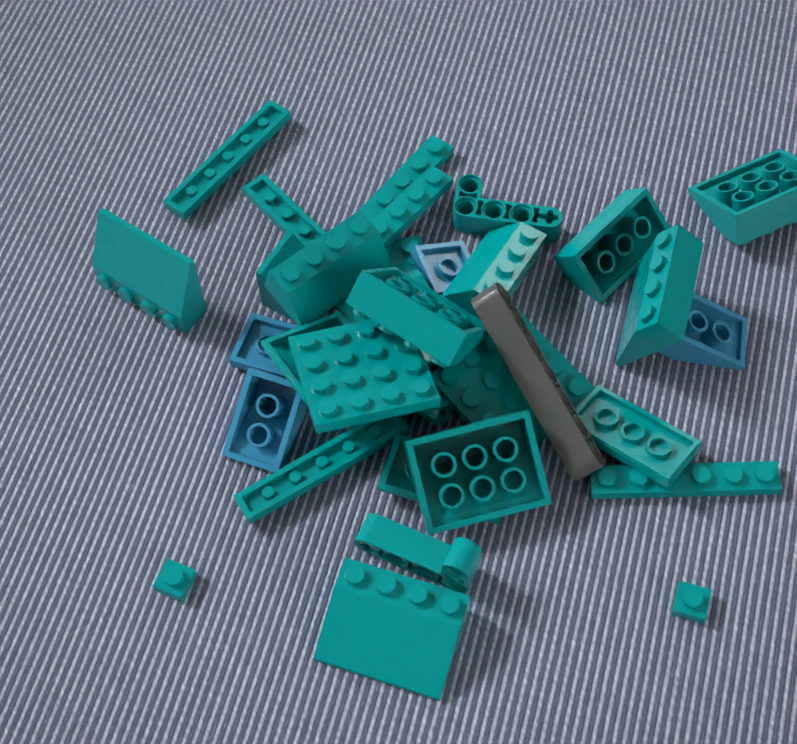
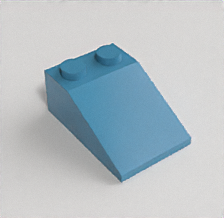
(712, 337)
(264, 421)

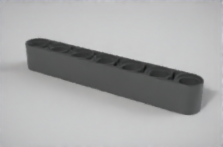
(538, 382)

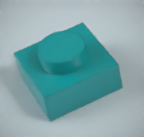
(175, 580)
(691, 602)

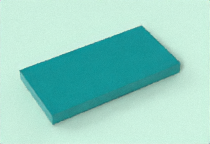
(637, 436)

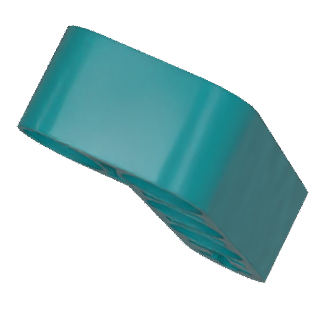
(479, 215)
(421, 554)

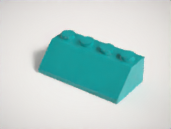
(612, 244)
(501, 257)
(327, 269)

